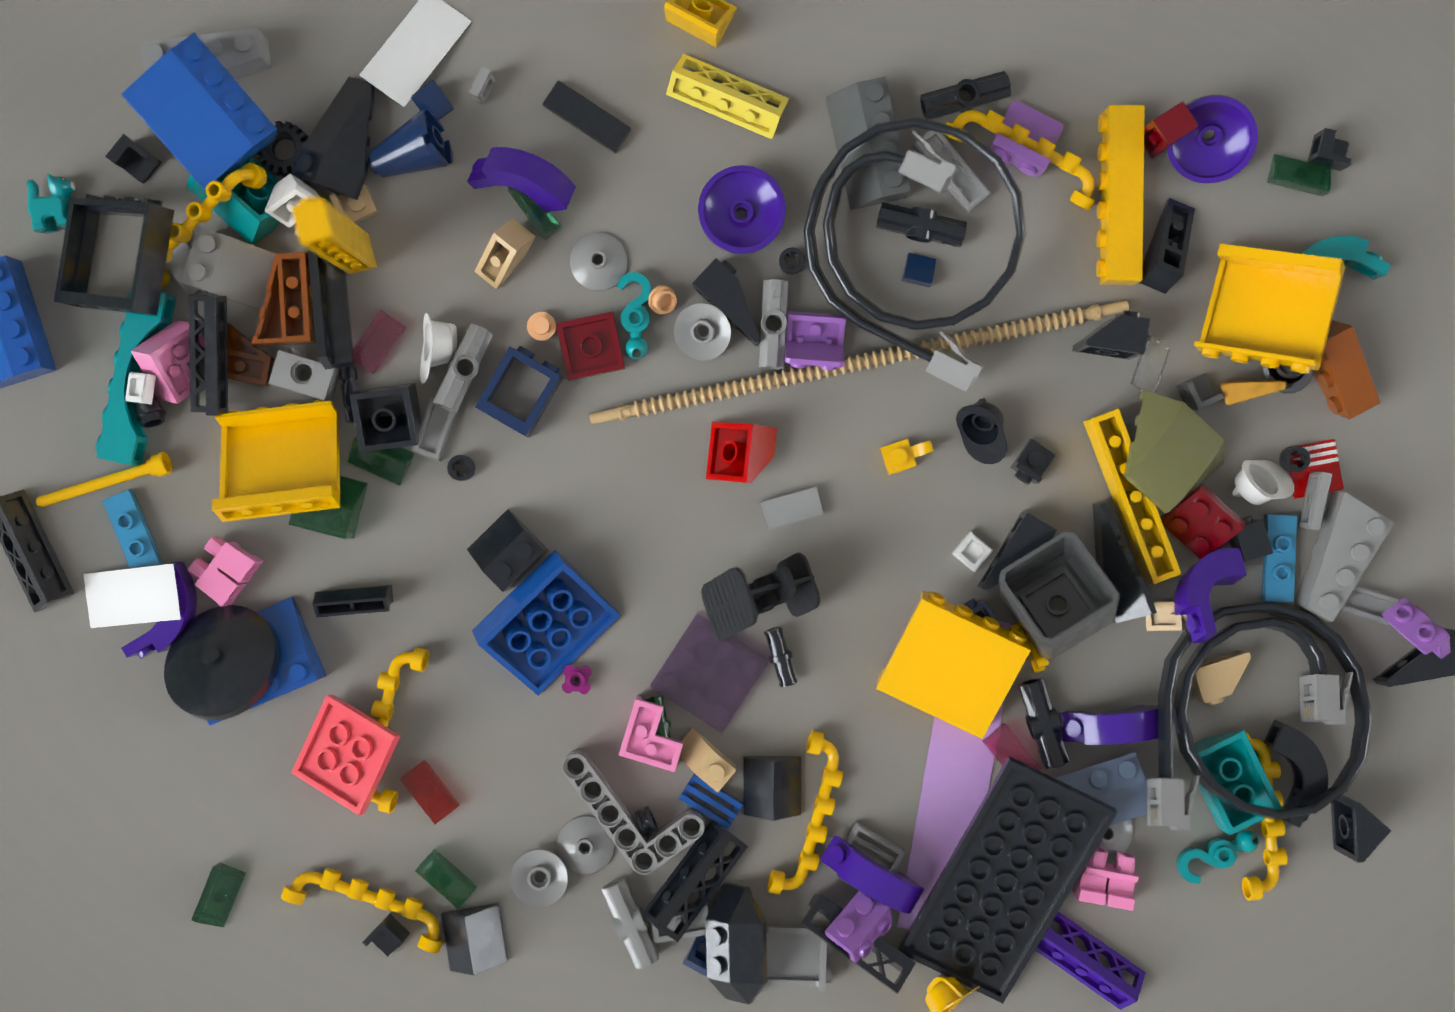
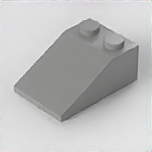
(228, 268)

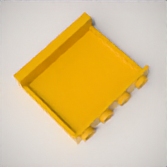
(1271, 307)
(279, 461)
(954, 664)

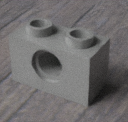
(287, 375)

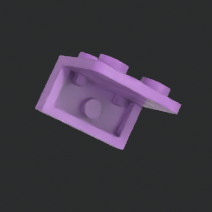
(1040, 125)
(815, 340)

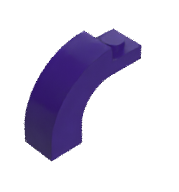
(526, 173)
(1195, 585)
(166, 632)
(1111, 727)
(870, 877)

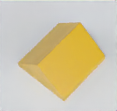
(701, 17)

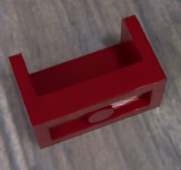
(1168, 129)

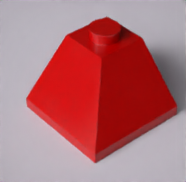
(739, 451)

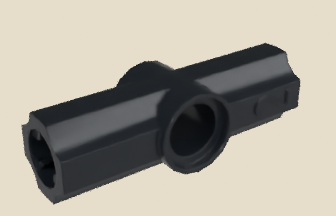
(983, 91)
(921, 224)
(1043, 723)

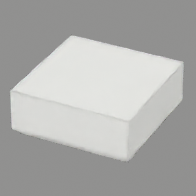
(140, 388)
(972, 551)

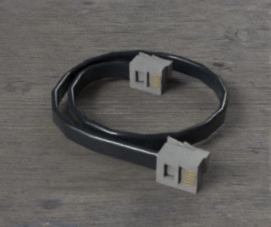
(943, 363)
(1319, 702)

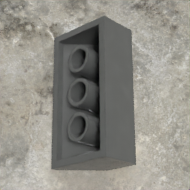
(854, 112)

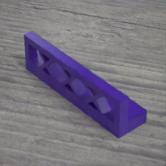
(1087, 966)

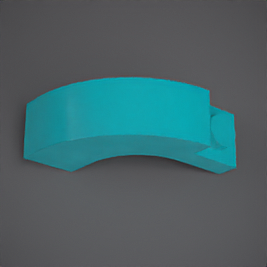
(1353, 254)

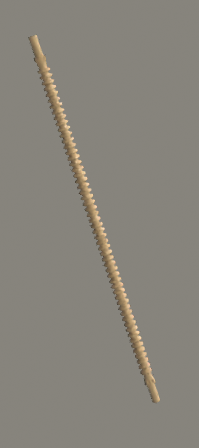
(623, 411)

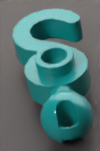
(635, 316)
(1217, 853)

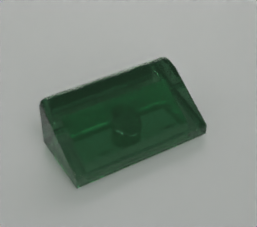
(1300, 175)
(544, 223)
(387, 463)
(446, 878)
(218, 895)

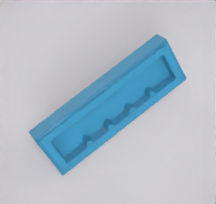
(132, 530)
(1279, 567)

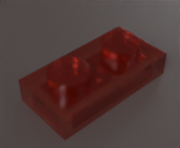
(429, 791)

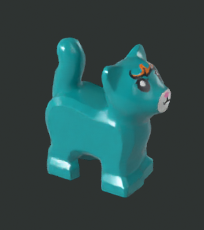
(49, 208)

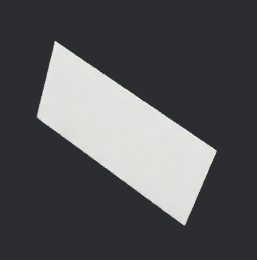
(415, 49)
(132, 596)

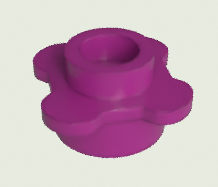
(582, 673)

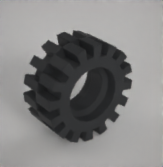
(268, 156)

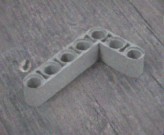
(625, 819)

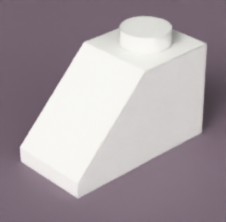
(285, 195)

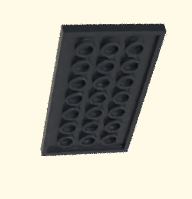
(1007, 879)

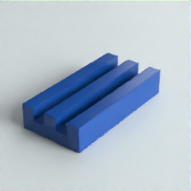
(705, 810)

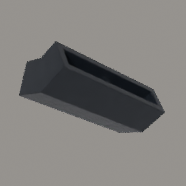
(353, 601)

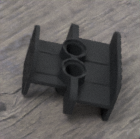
(734, 603)

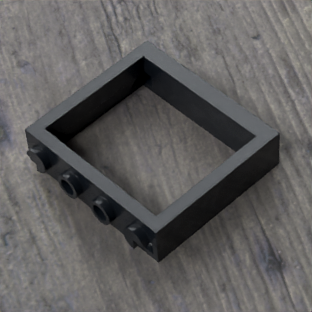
(79, 248)

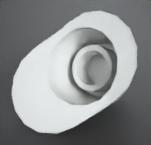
(438, 345)
(1262, 482)

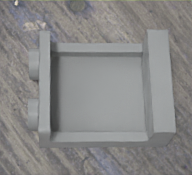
(796, 957)

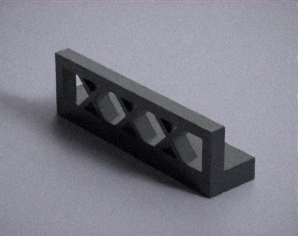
(330, 313)
(214, 353)
(31, 552)
(690, 877)
(881, 947)

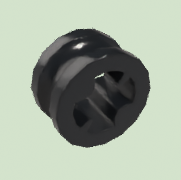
(800, 258)
(1286, 454)
(455, 474)
(646, 820)

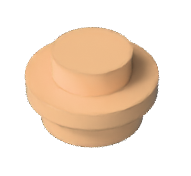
(662, 299)
(541, 326)

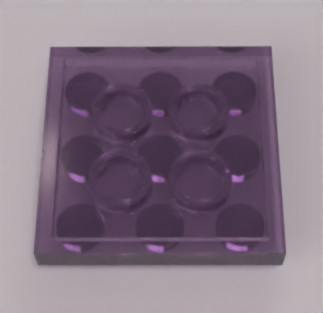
(709, 674)

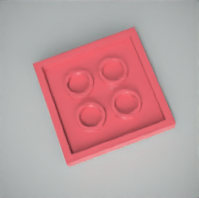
(345, 754)

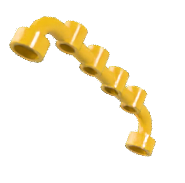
(1019, 134)
(250, 176)
(384, 709)
(1271, 829)
(815, 831)
(358, 891)

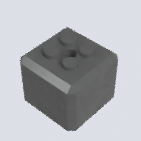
(1062, 571)

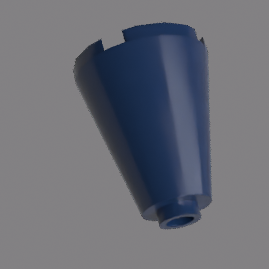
(412, 148)

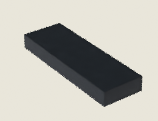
(586, 116)

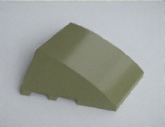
(1171, 451)

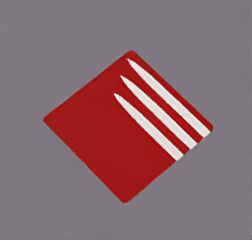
(1323, 459)

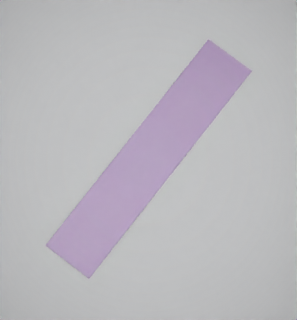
(951, 793)

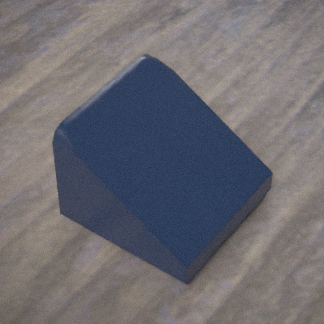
(433, 99)
(919, 270)
(696, 956)

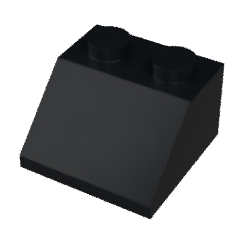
(1117, 338)
(386, 417)
(506, 551)

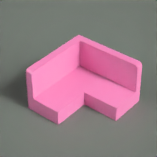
(167, 358)
(643, 743)

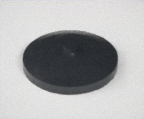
(222, 662)

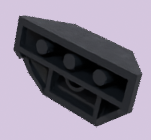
(736, 944)

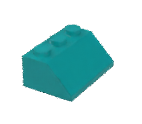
(245, 207)
(1238, 769)

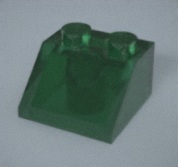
(339, 521)

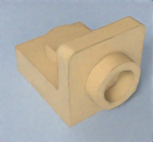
(356, 209)
(1165, 618)

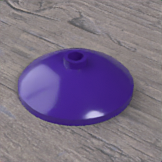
(1225, 152)
(739, 189)

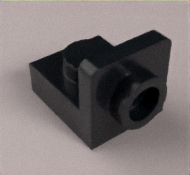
(1032, 462)

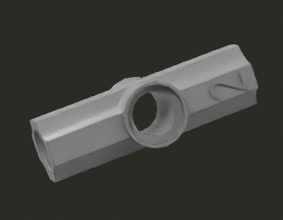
(773, 306)
(470, 351)
(630, 923)

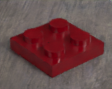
(590, 346)
(1202, 522)

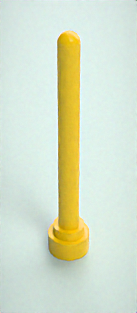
(158, 465)

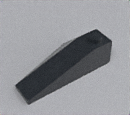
(337, 146)
(1116, 564)

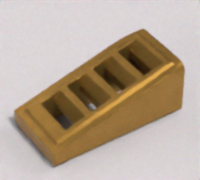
(1244, 390)

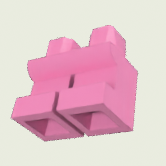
(226, 573)
(1106, 882)

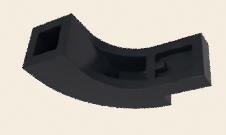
(1307, 764)

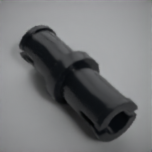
(780, 656)

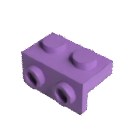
(1418, 628)
(860, 925)

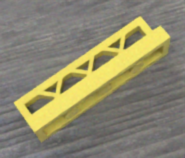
(725, 98)

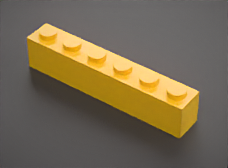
(1121, 195)
(333, 235)
(1134, 509)

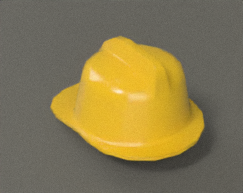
(945, 994)

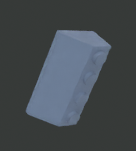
(1116, 783)

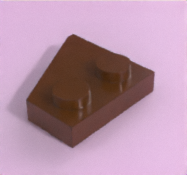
(247, 361)

